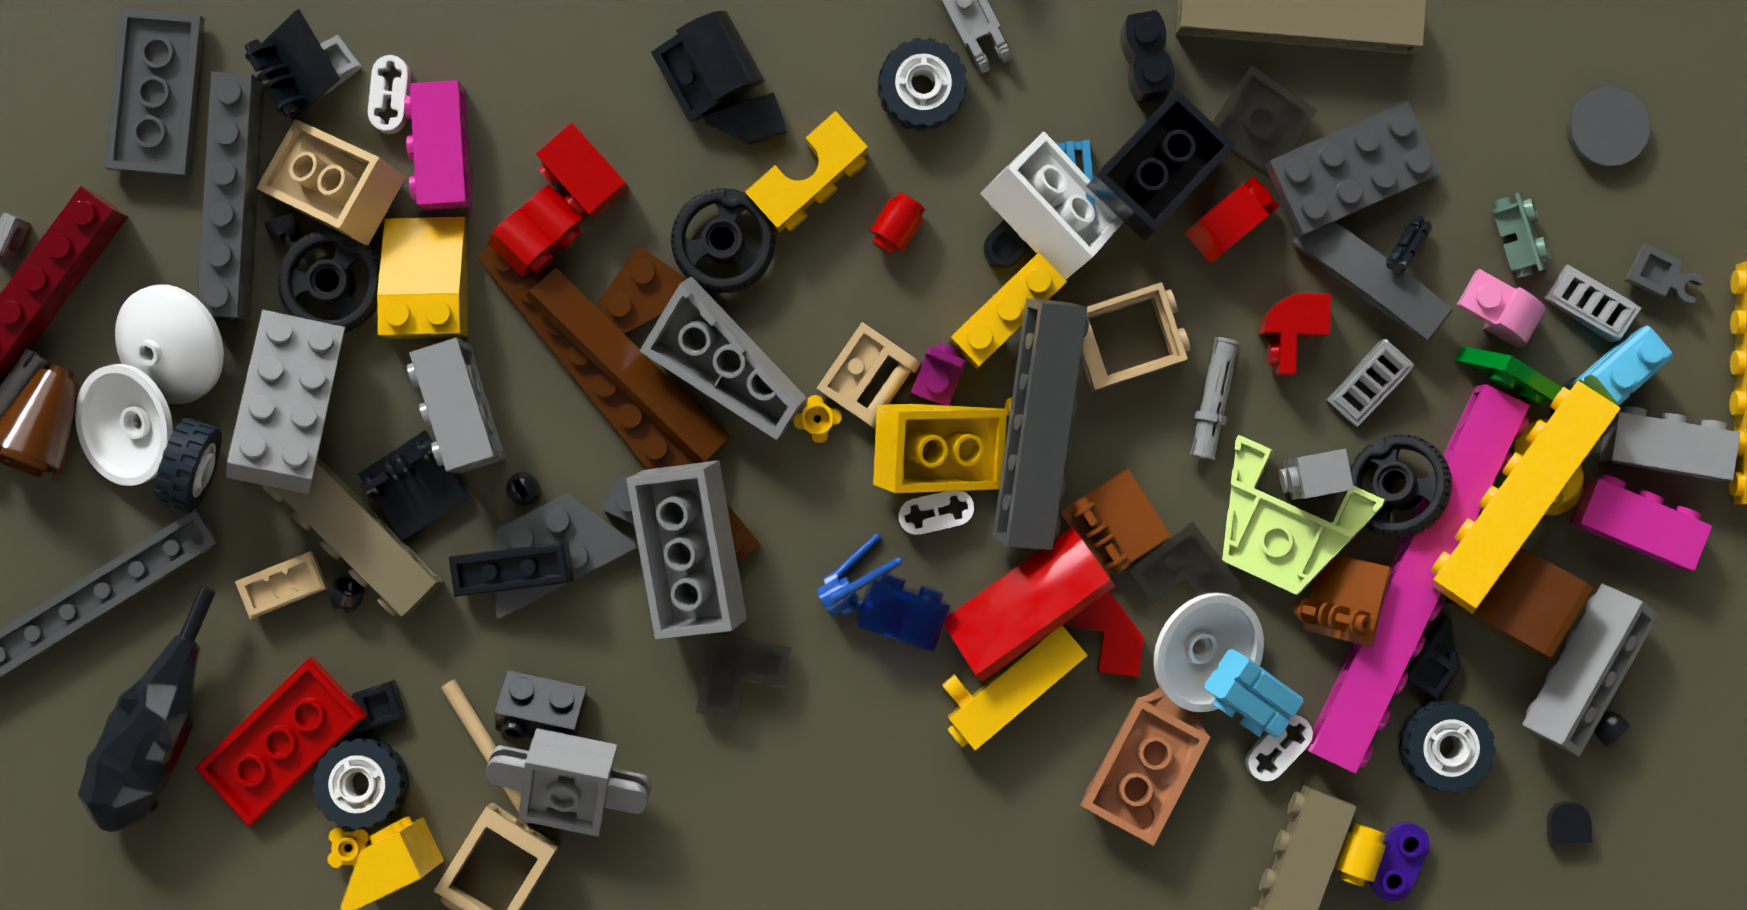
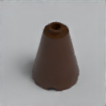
(39, 424)

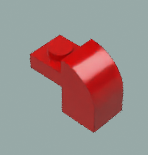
(1231, 219)
(1292, 318)

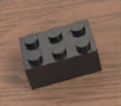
(1160, 165)

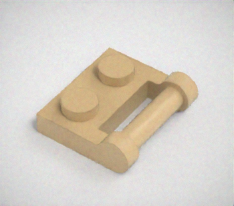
(859, 365)

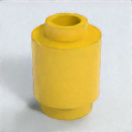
(1361, 855)

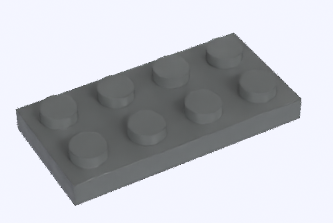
(154, 92)
(1352, 168)

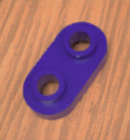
(1401, 862)

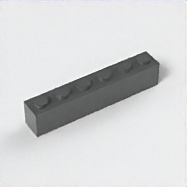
(230, 195)
(1040, 423)

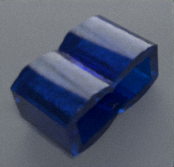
(903, 612)

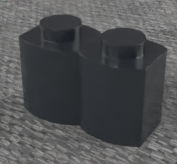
(1143, 46)

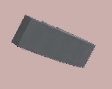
(1366, 272)

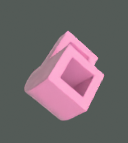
(1506, 311)

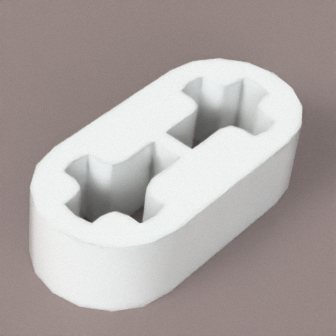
(379, 93)
(934, 502)
(1285, 756)

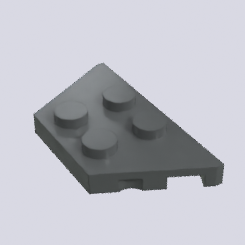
(590, 540)

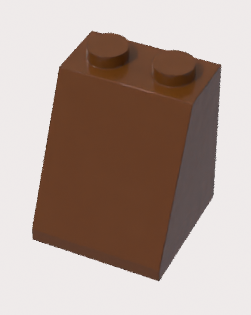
(1531, 604)

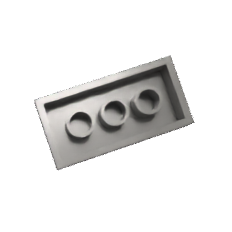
(285, 402)
(687, 550)

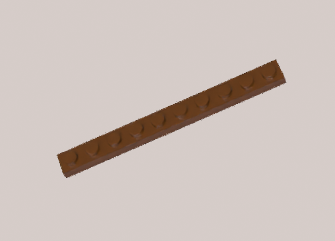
(640, 433)

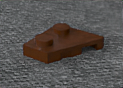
(639, 291)

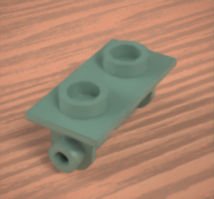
(1528, 248)

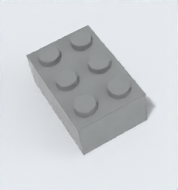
(455, 406)

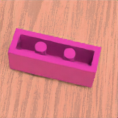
(438, 145)
(1641, 523)

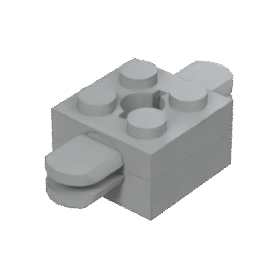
(567, 781)

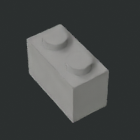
(1316, 475)

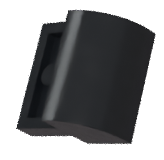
(707, 64)

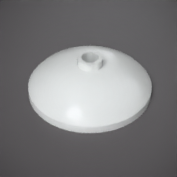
(170, 341)
(123, 424)
(1218, 625)

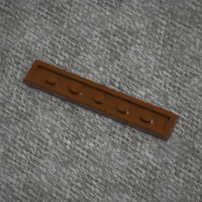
(627, 366)

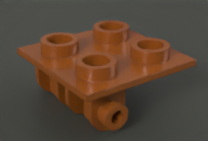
(1116, 522)
(1345, 600)

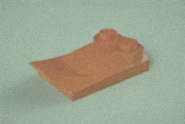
(1147, 766)

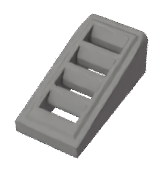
(1627, 309)
(1380, 392)

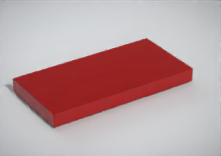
(1027, 604)
(280, 741)

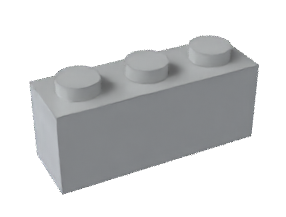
(1671, 445)

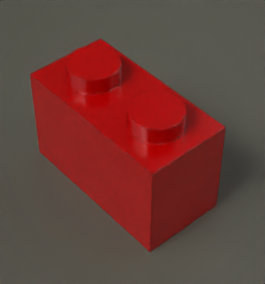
(582, 171)

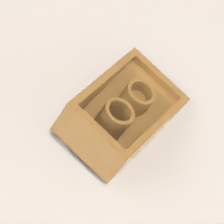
(331, 181)

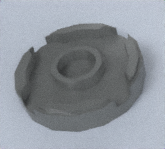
(1609, 127)

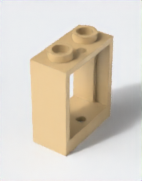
(1175, 339)
(516, 832)

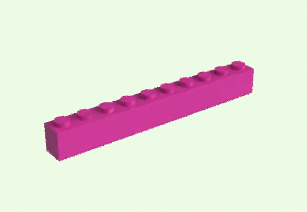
(1375, 673)

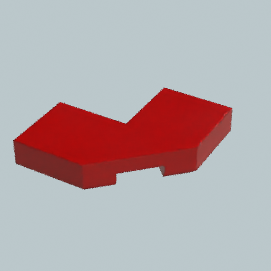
(1120, 639)

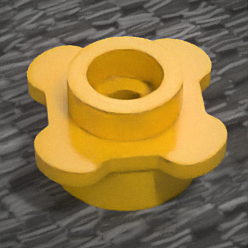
(806, 419)
(340, 838)

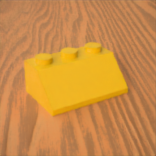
(393, 860)

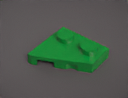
(1510, 373)

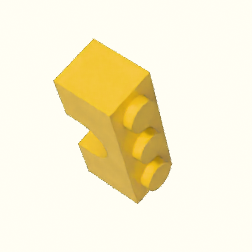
(838, 152)
(1005, 311)

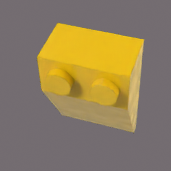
(423, 279)
(938, 448)

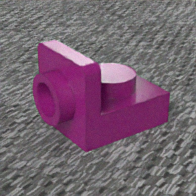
(939, 374)

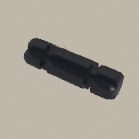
(1408, 245)

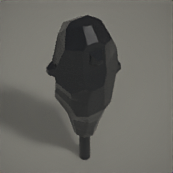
(145, 732)

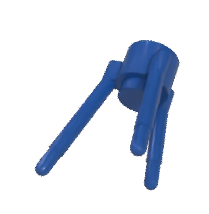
(839, 594)

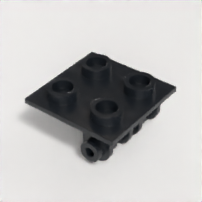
(293, 65)
(412, 486)

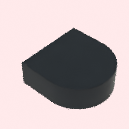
(1004, 247)
(1569, 824)

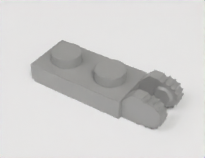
(973, 22)

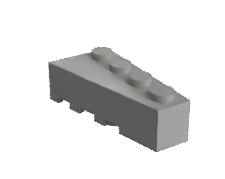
(719, 359)

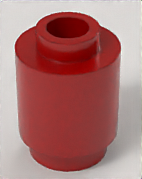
(897, 223)

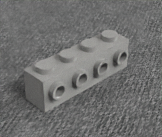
(1590, 669)

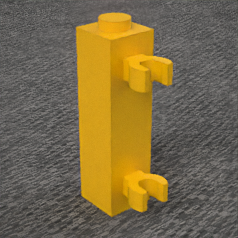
(1011, 689)

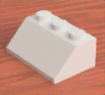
(1027, 201)

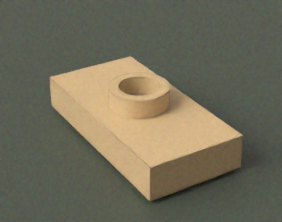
(281, 585)

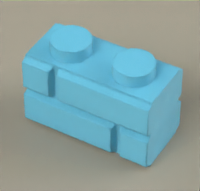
(1627, 365)
(1253, 693)

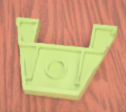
(1278, 538)

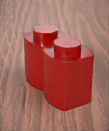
(536, 231)

